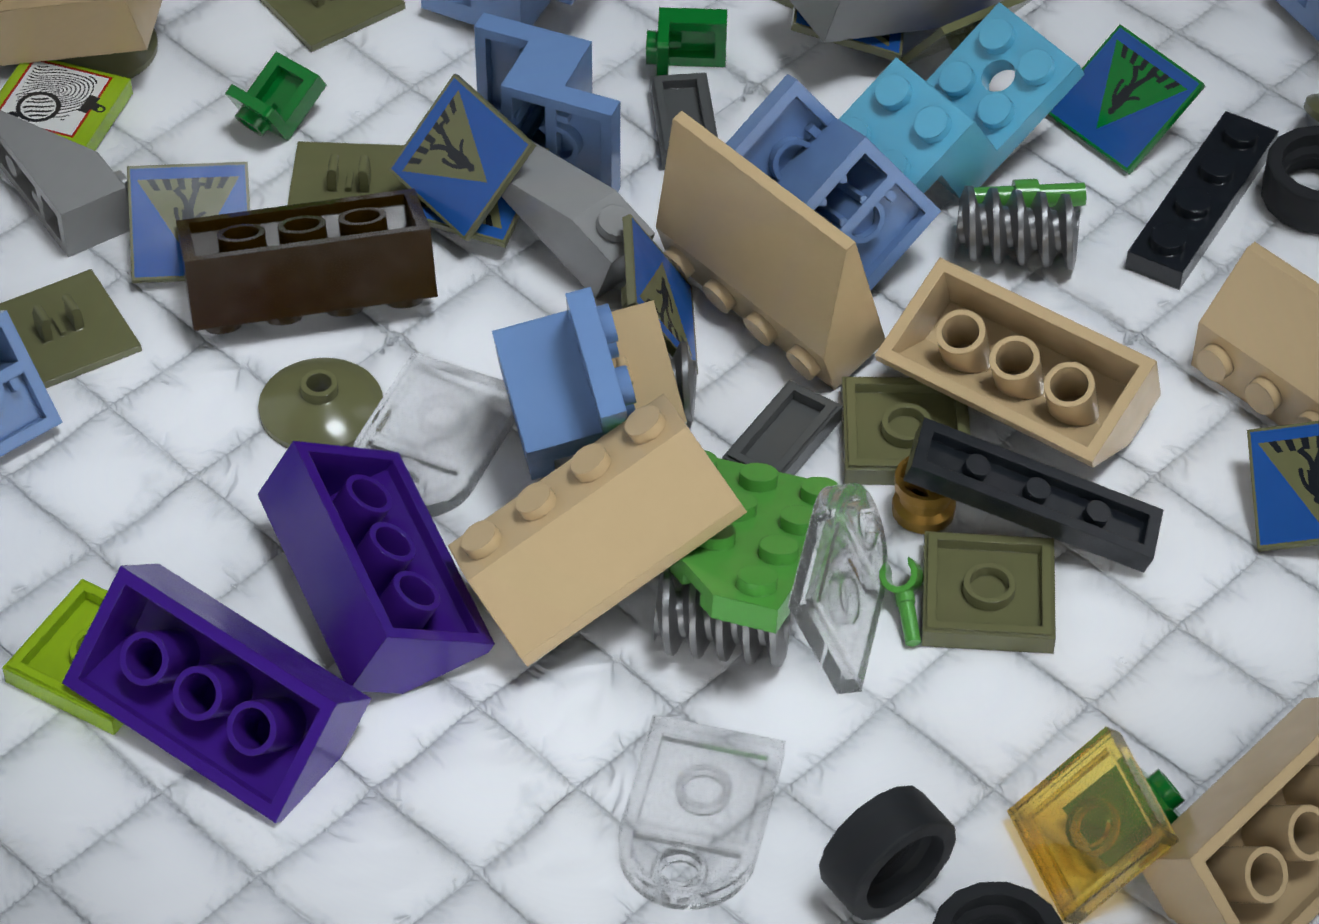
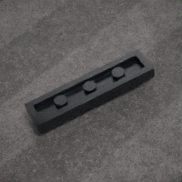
(1201, 200)
(1034, 495)

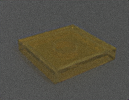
(1092, 826)

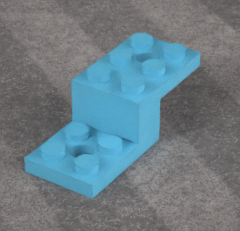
(952, 122)

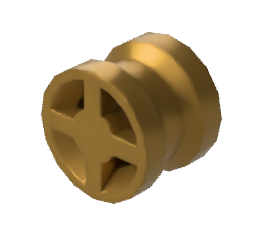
(920, 508)

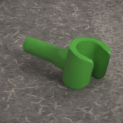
(905, 599)

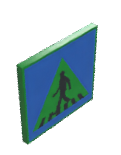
(1126, 99)

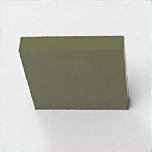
(882, 421)
(988, 592)

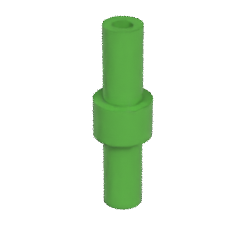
(1031, 186)

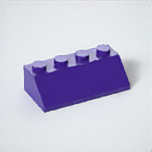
(372, 566)
(214, 689)

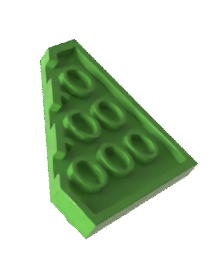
(753, 562)

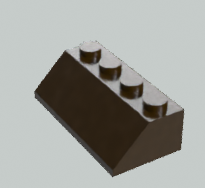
(307, 260)

